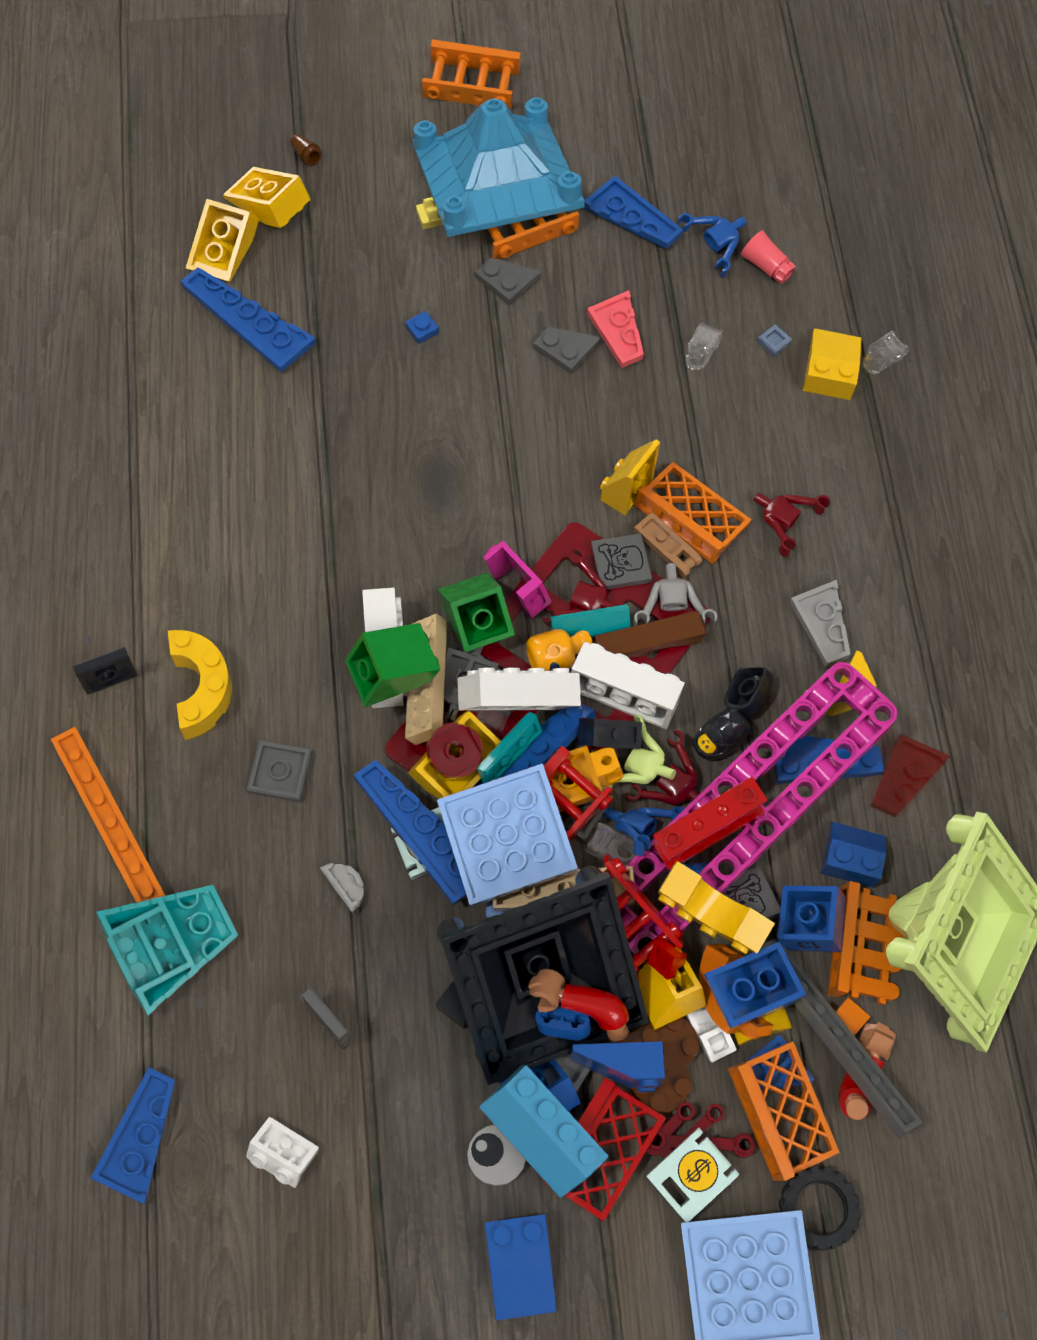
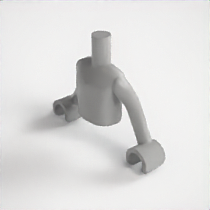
(673, 597)

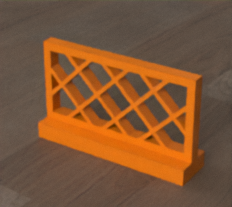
(681, 522)
(765, 1126)

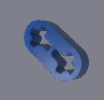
(562, 1024)

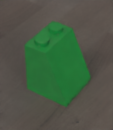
(477, 611)
(391, 662)

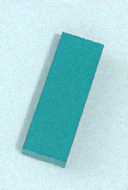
(594, 621)
(510, 748)

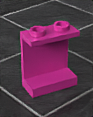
(533, 594)

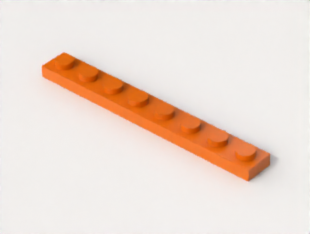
(107, 816)

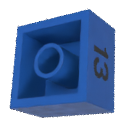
(812, 918)

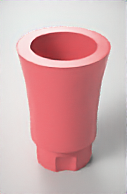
(768, 257)

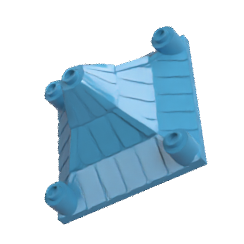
(496, 168)

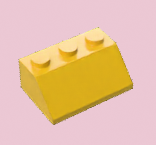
(443, 787)

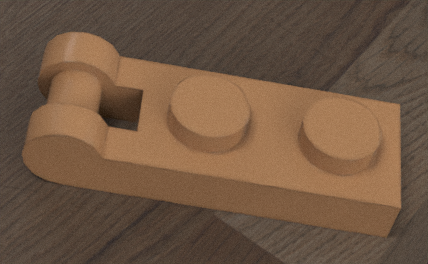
(667, 544)

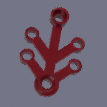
(704, 1123)

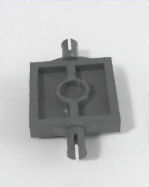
(456, 666)

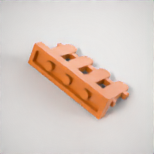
(841, 979)

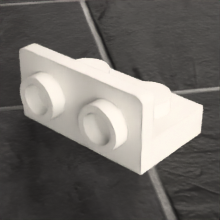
(281, 1152)

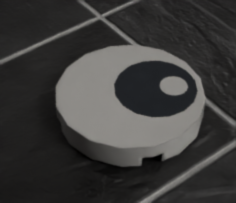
(494, 1157)

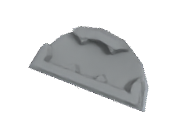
(346, 884)

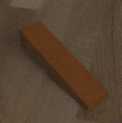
(659, 634)

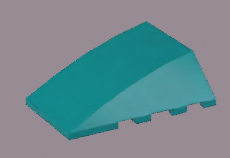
(166, 940)

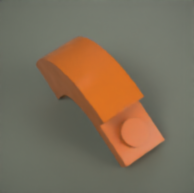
(713, 958)

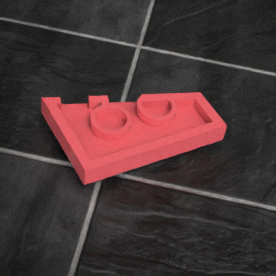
(618, 329)

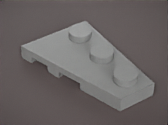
(823, 622)

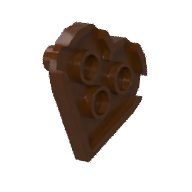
(679, 1051)

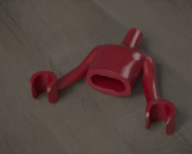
(783, 515)
(585, 596)
(679, 788)

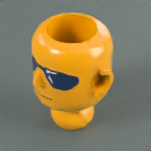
(555, 648)

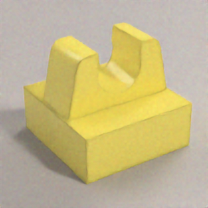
(428, 214)

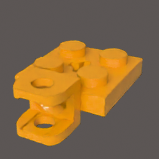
(598, 767)

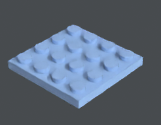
(507, 835)
(750, 1278)

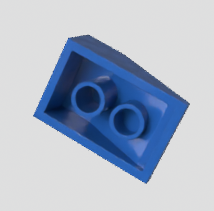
(755, 985)
(630, 1064)
(520, 1267)

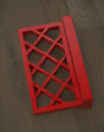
(590, 1121)

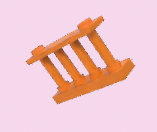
(472, 57)
(528, 238)

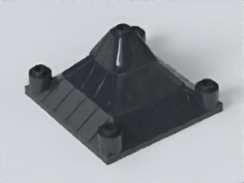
(495, 959)

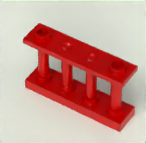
(561, 764)
(710, 823)
(670, 930)

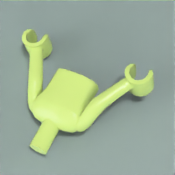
(645, 764)

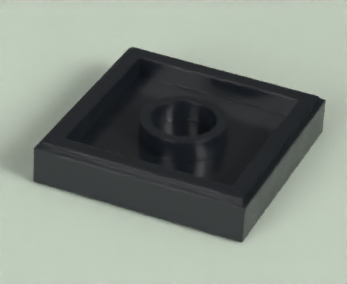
(105, 671)

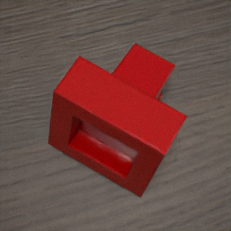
(666, 958)

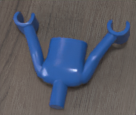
(718, 236)
(639, 824)

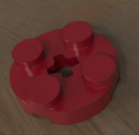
(469, 755)

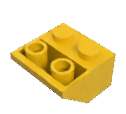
(670, 998)

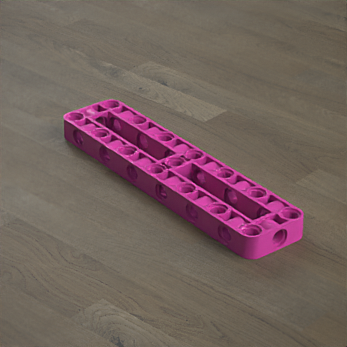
(789, 805)

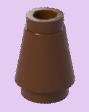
(306, 149)

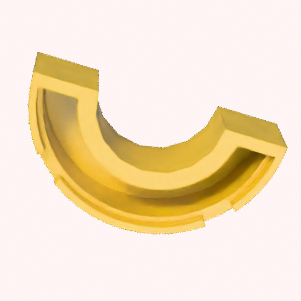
(215, 688)
(713, 910)

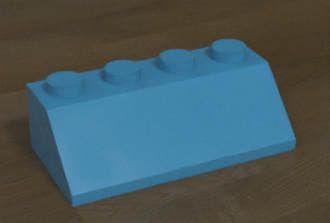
(543, 1131)

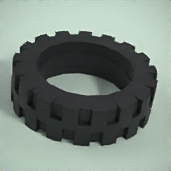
(846, 1192)

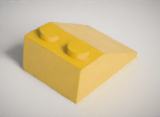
(269, 195)
(222, 239)
(833, 364)
(629, 477)

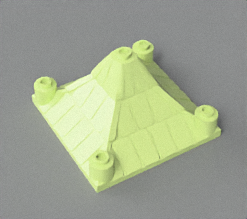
(969, 929)

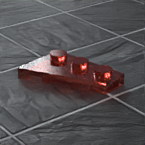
(905, 774)

